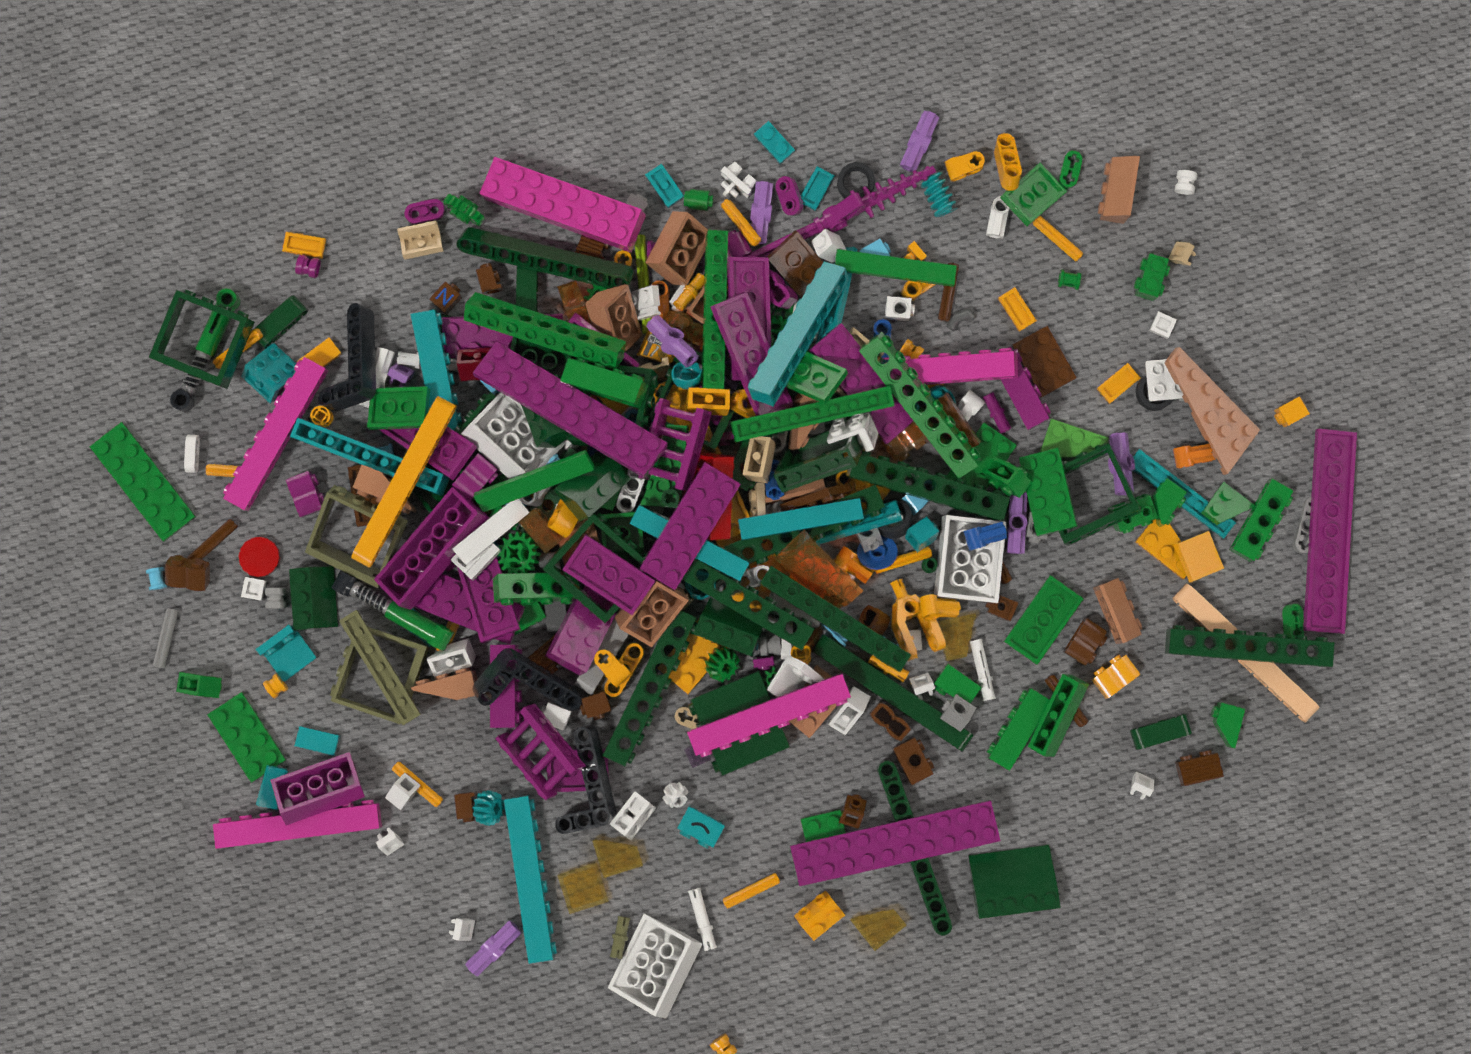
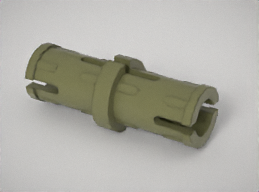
(620, 937)

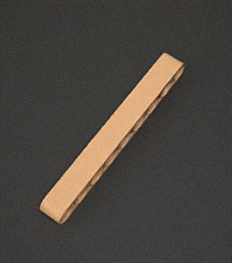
(1267, 673)

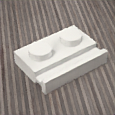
(646, 302)
(479, 563)

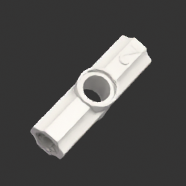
(383, 362)

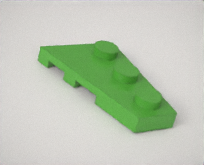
(1070, 439)

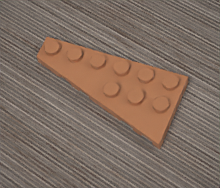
(1214, 412)

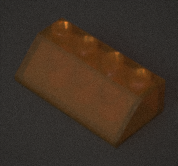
(818, 571)

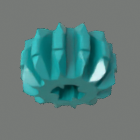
(488, 807)

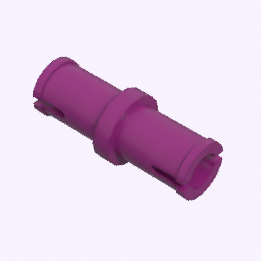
(997, 413)

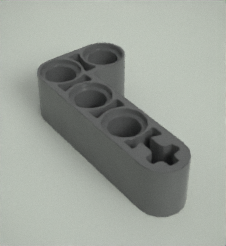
(554, 612)

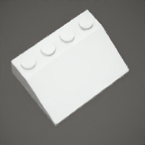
(506, 438)
(967, 573)
(655, 966)

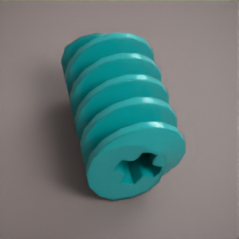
(937, 195)

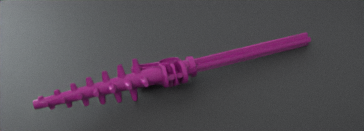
(836, 216)

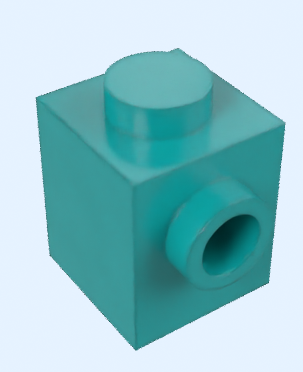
(922, 534)

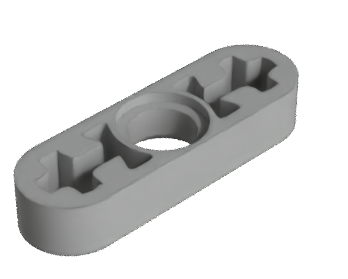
(1298, 538)

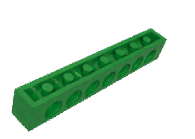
(714, 292)
(544, 330)
(921, 416)

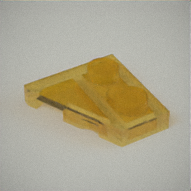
(957, 635)
(616, 857)
(878, 926)

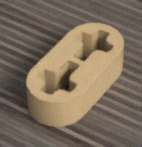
(687, 723)

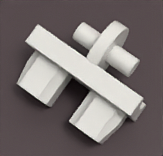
(730, 174)

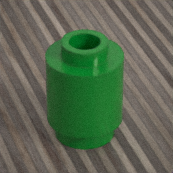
(698, 199)

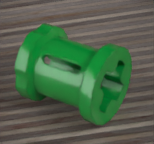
(1069, 279)

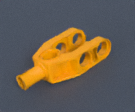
(900, 615)

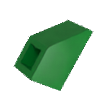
(1166, 499)

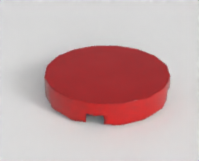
(259, 557)

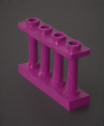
(694, 440)
(557, 748)

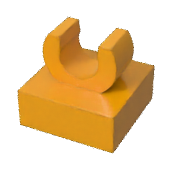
(915, 252)

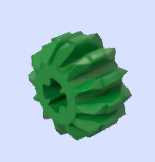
(722, 664)

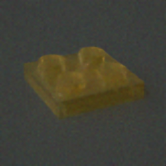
(583, 888)

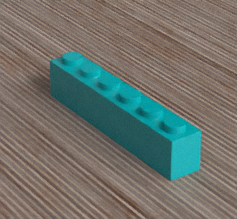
(434, 360)

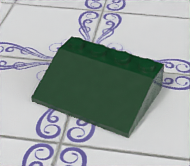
(1013, 881)

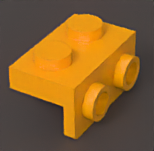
(819, 915)

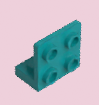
(269, 372)
(287, 652)

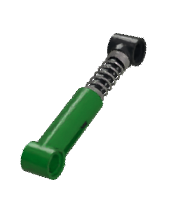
(206, 348)
(432, 632)

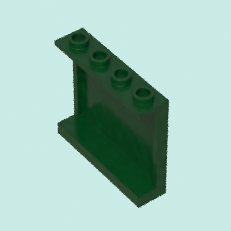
(730, 700)

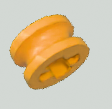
(627, 254)

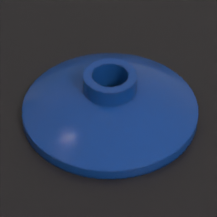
(888, 554)

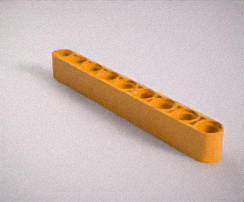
(403, 482)

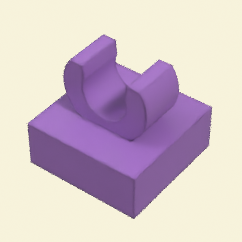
(400, 373)

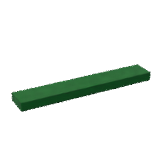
(896, 268)
(534, 481)

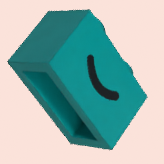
(700, 827)

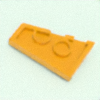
(1160, 544)

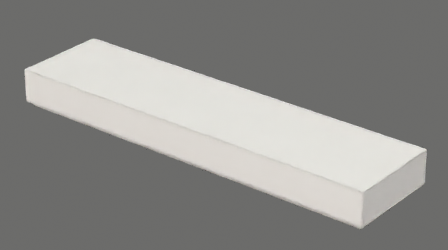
(490, 531)

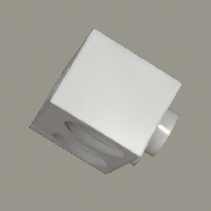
(632, 816)

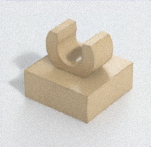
(1181, 253)

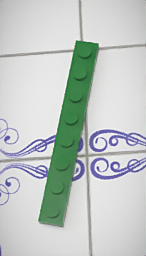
(812, 414)

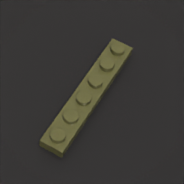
(380, 667)

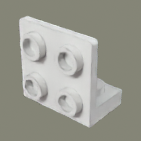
(1160, 382)
(858, 424)
(792, 676)

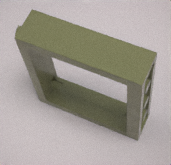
(338, 558)
(344, 671)

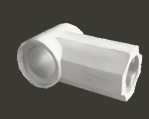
(997, 220)
(970, 404)

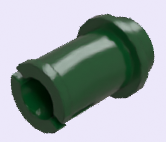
(924, 565)

